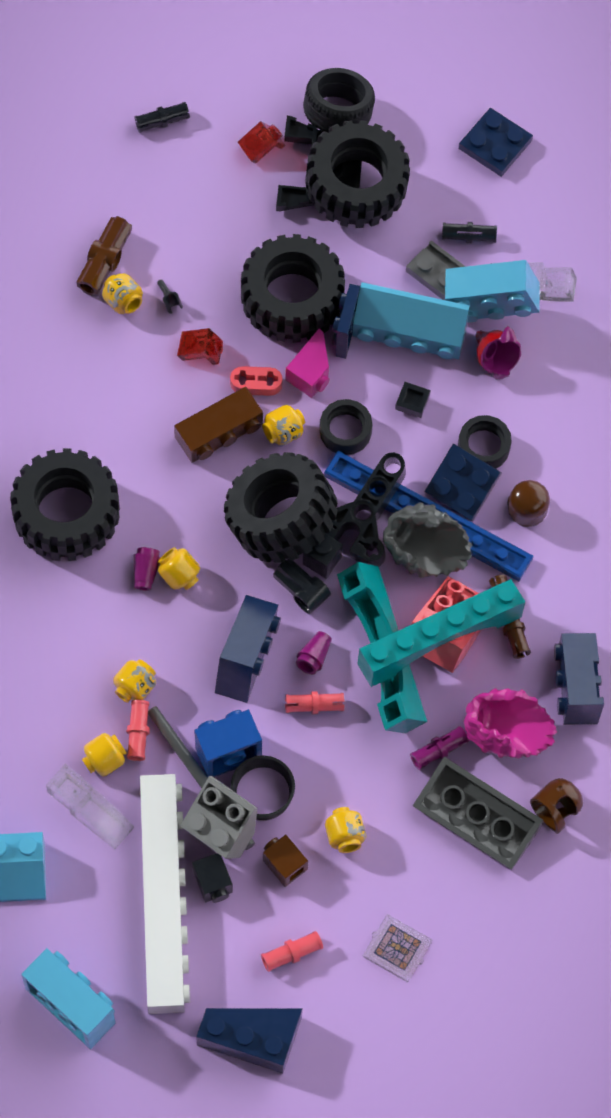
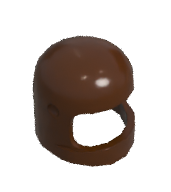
(528, 503)
(546, 799)

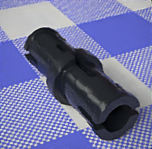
(162, 117)
(489, 233)

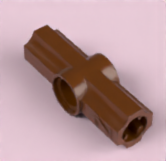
(104, 255)

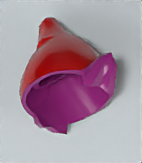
(498, 351)

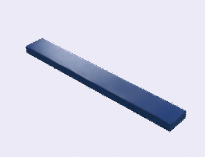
(486, 546)

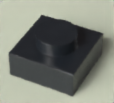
(412, 399)

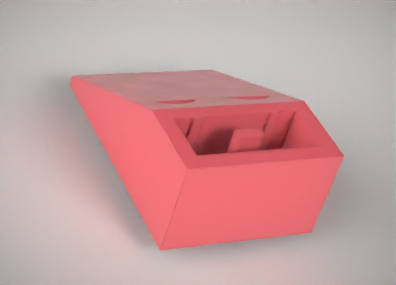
(447, 595)

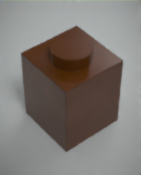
(284, 859)

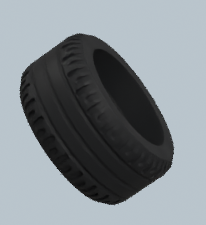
(342, 84)

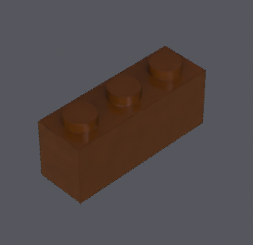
(219, 425)

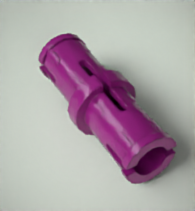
(439, 747)

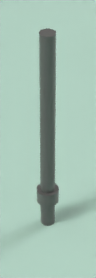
(181, 750)

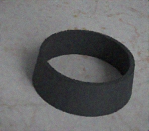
(265, 762)

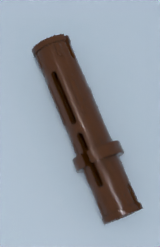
(513, 630)

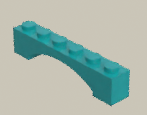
(365, 590)
(485, 610)

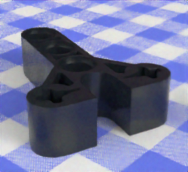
(368, 529)

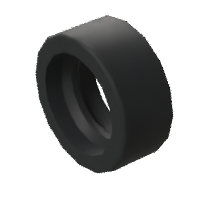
(344, 407)
(490, 424)

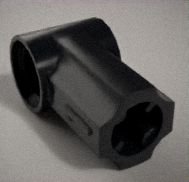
(306, 590)

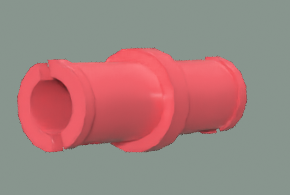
(314, 702)
(138, 730)
(291, 951)

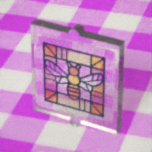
(397, 948)

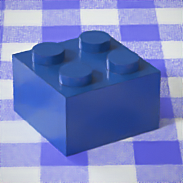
(227, 742)

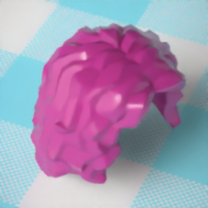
(509, 724)

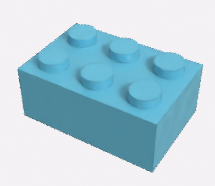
(494, 289)
(69, 997)

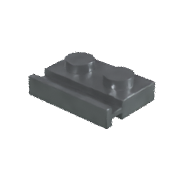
(430, 268)

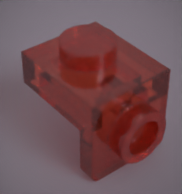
(260, 141)
(199, 345)

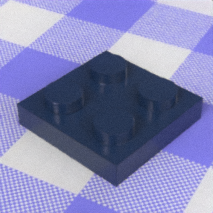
(495, 142)
(344, 323)
(463, 482)

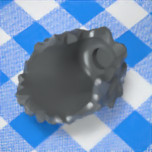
(427, 541)

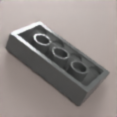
(478, 813)

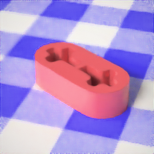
(257, 380)

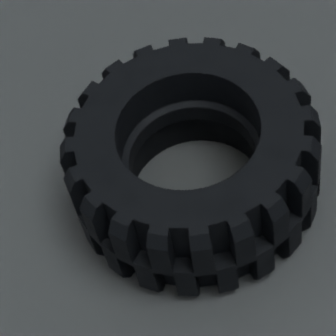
(364, 144)
(297, 257)
(58, 472)
(294, 529)

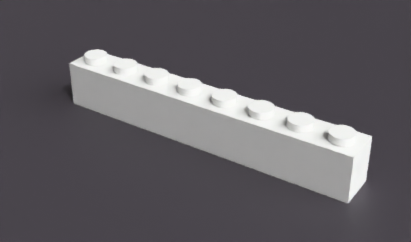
(162, 894)

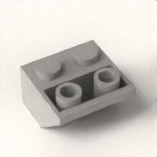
(221, 819)

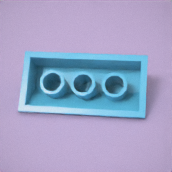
(410, 321)
(22, 867)

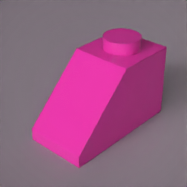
(310, 366)

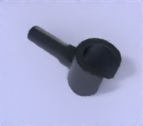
(170, 298)

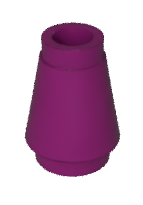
(145, 567)
(313, 654)

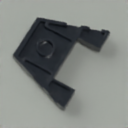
(297, 197)

